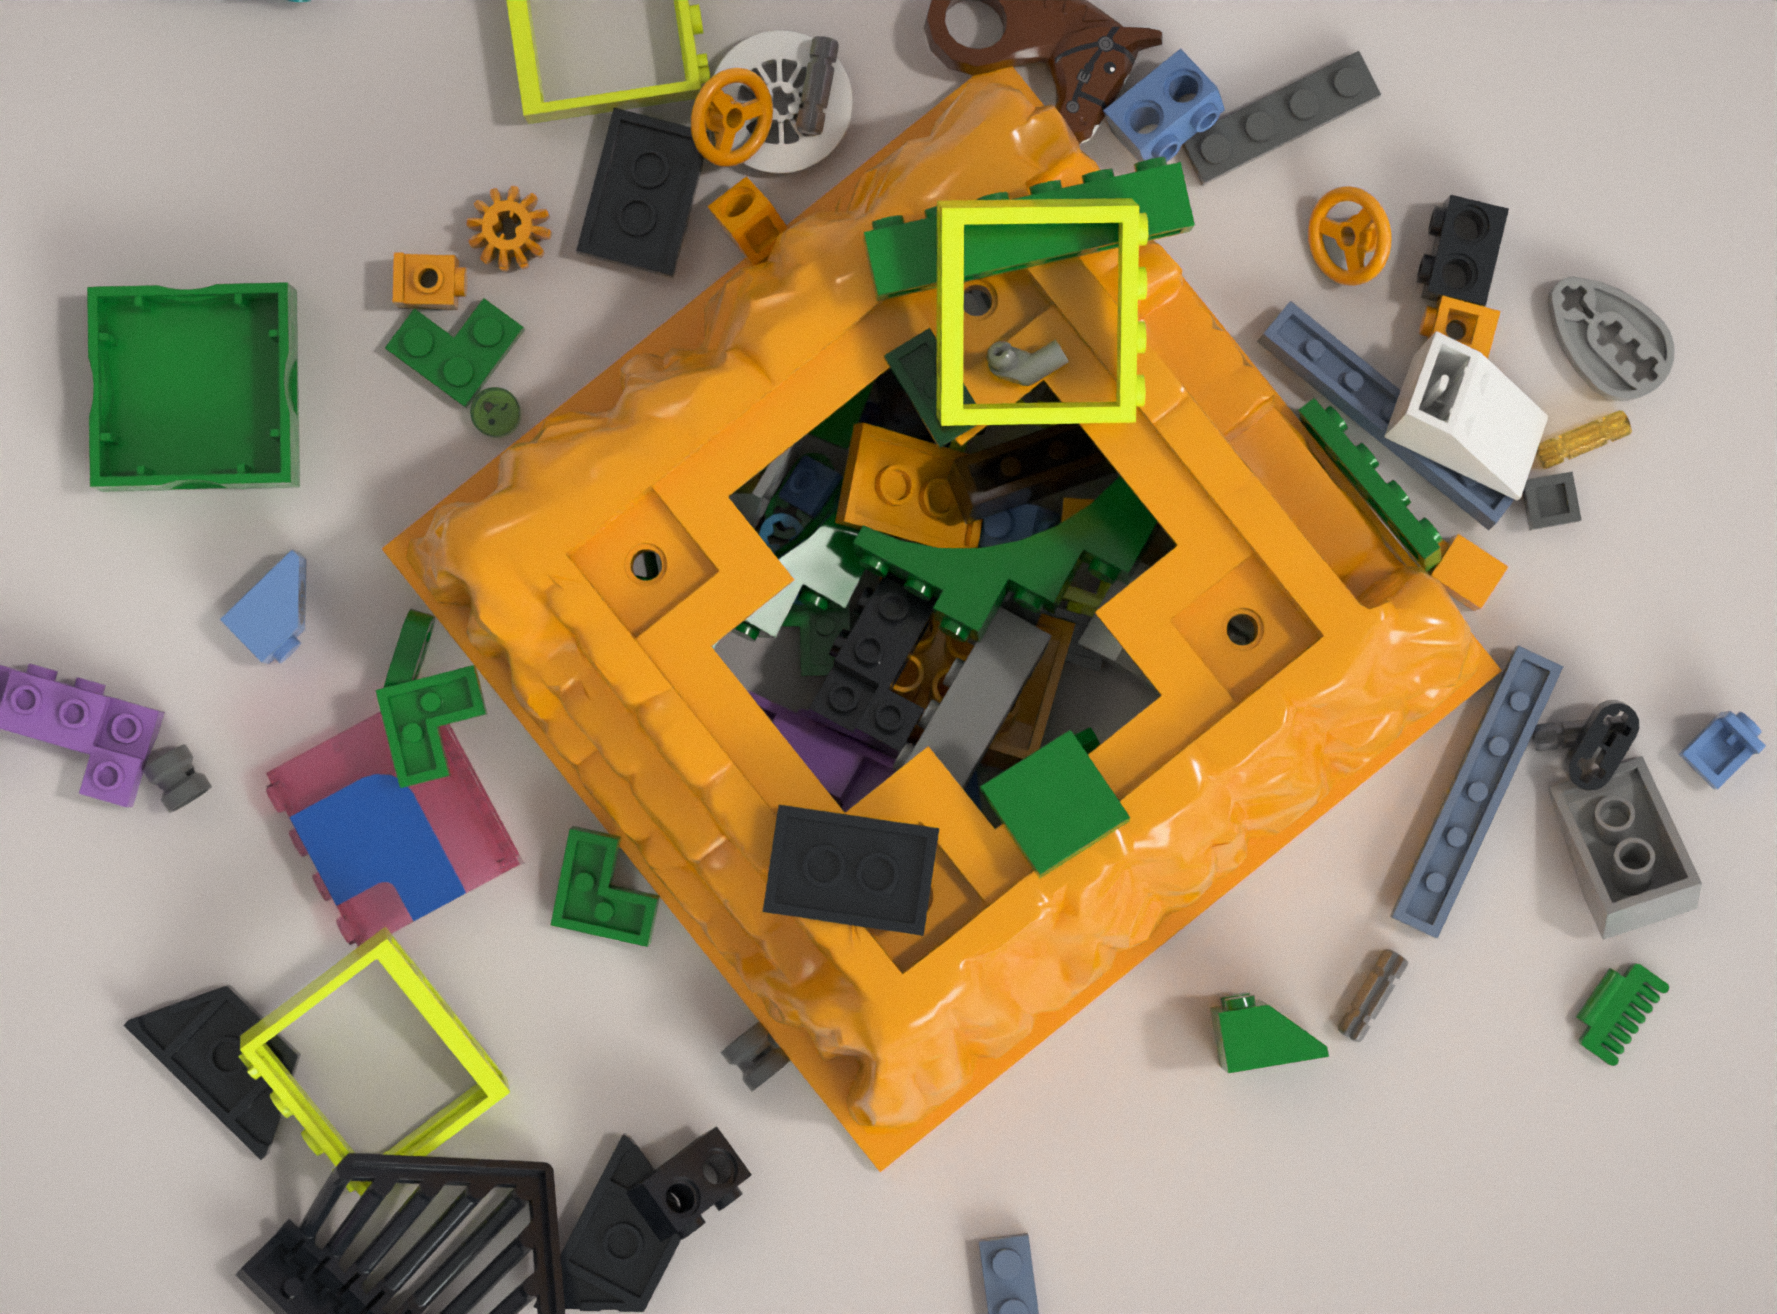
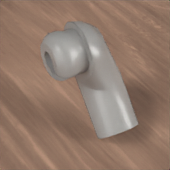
(1024, 367)

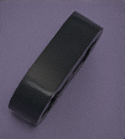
(1612, 750)

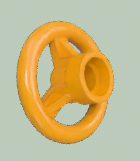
(725, 116)
(1357, 236)

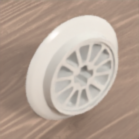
(790, 48)

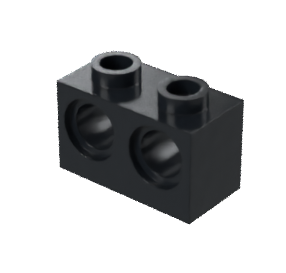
(1474, 256)
(686, 1180)

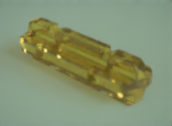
(1583, 439)

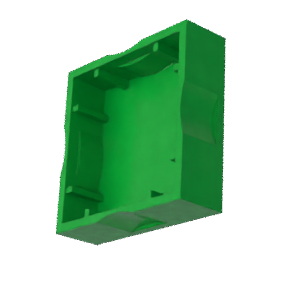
(193, 387)

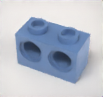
(1155, 102)

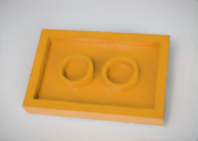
(903, 490)

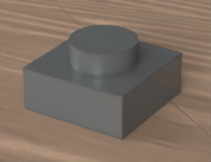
(1551, 501)

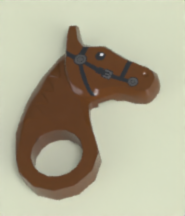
(1074, 38)

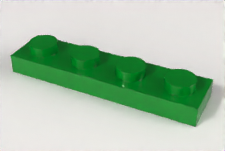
(1385, 499)

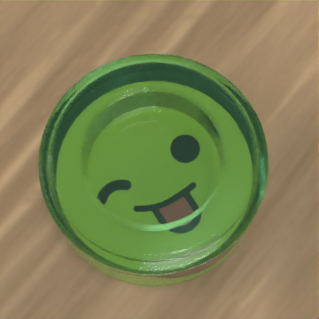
(495, 412)

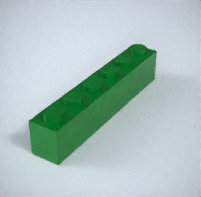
(905, 254)

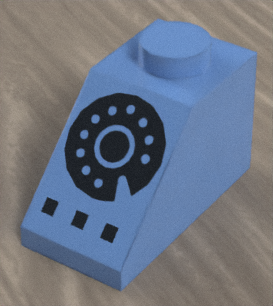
(272, 611)

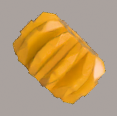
(525, 233)

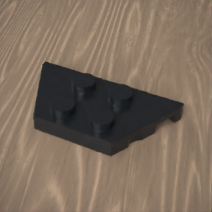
(201, 1049)
(612, 1251)

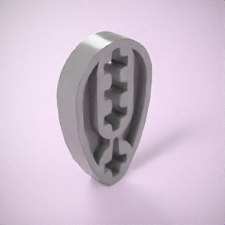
(1634, 323)

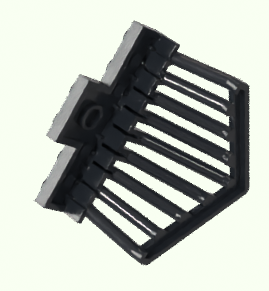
(301, 1278)

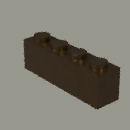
(1025, 470)

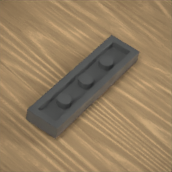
(1281, 118)

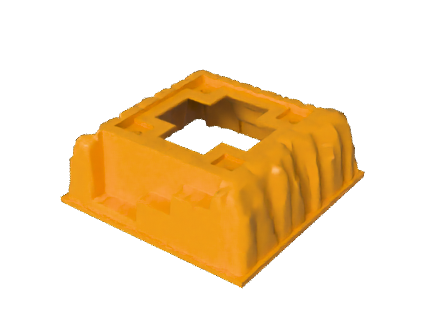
(685, 766)

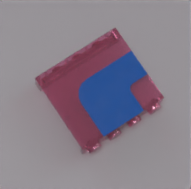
(384, 847)

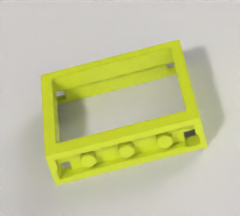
(530, 82)
(950, 309)
(293, 1100)

